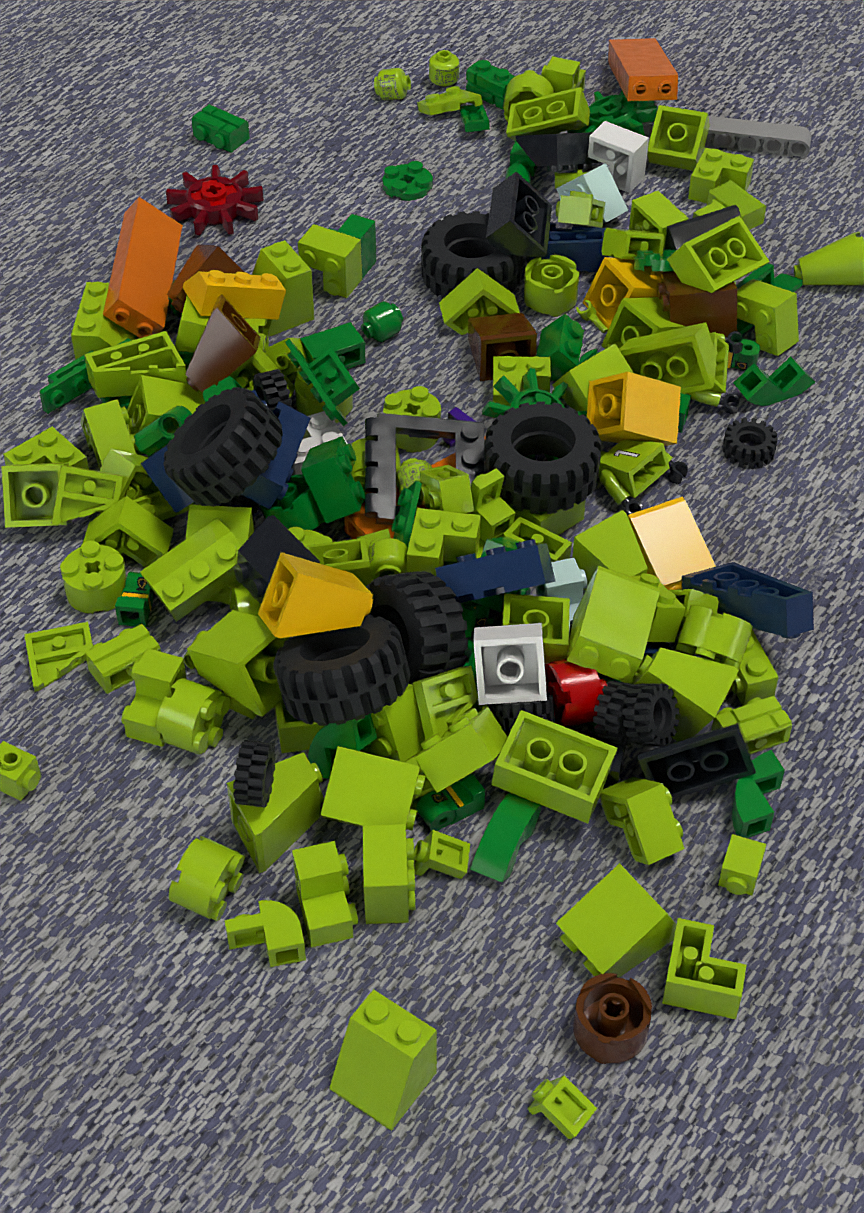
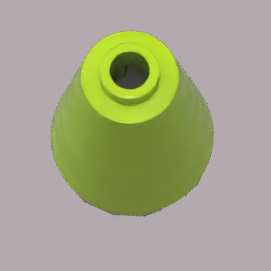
(834, 264)

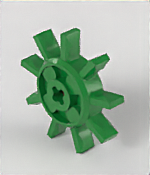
(619, 112)
(530, 395)

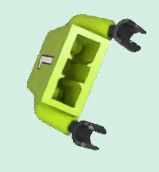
(713, 396)
(634, 467)

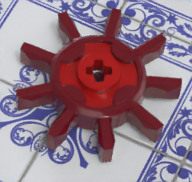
(214, 200)

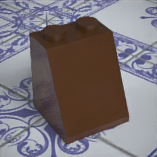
(203, 259)
(694, 306)
(500, 337)
(222, 346)

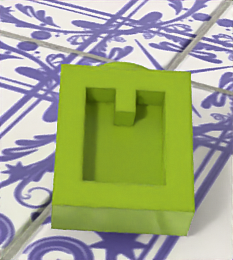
(442, 854)
(562, 1105)

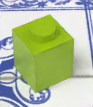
(742, 865)

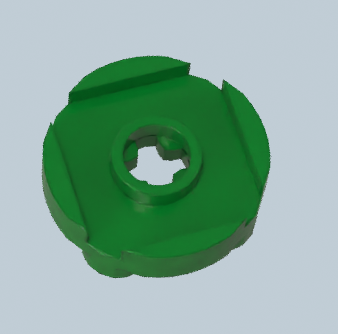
(396, 176)
(654, 260)

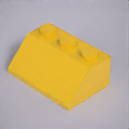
(249, 294)

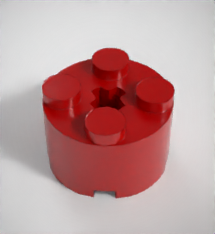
(573, 692)

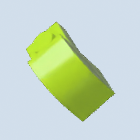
(494, 511)
(274, 926)

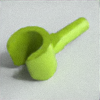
(590, 315)

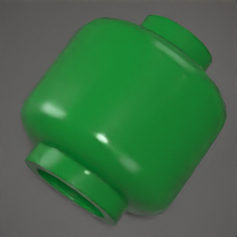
(382, 321)

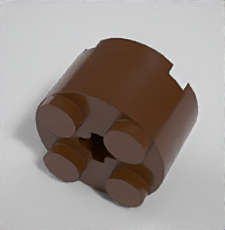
(612, 1018)

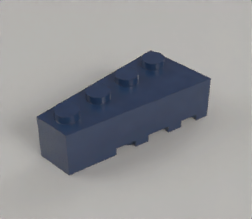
(756, 598)

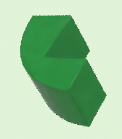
(782, 384)
(351, 735)
(750, 808)
(508, 828)

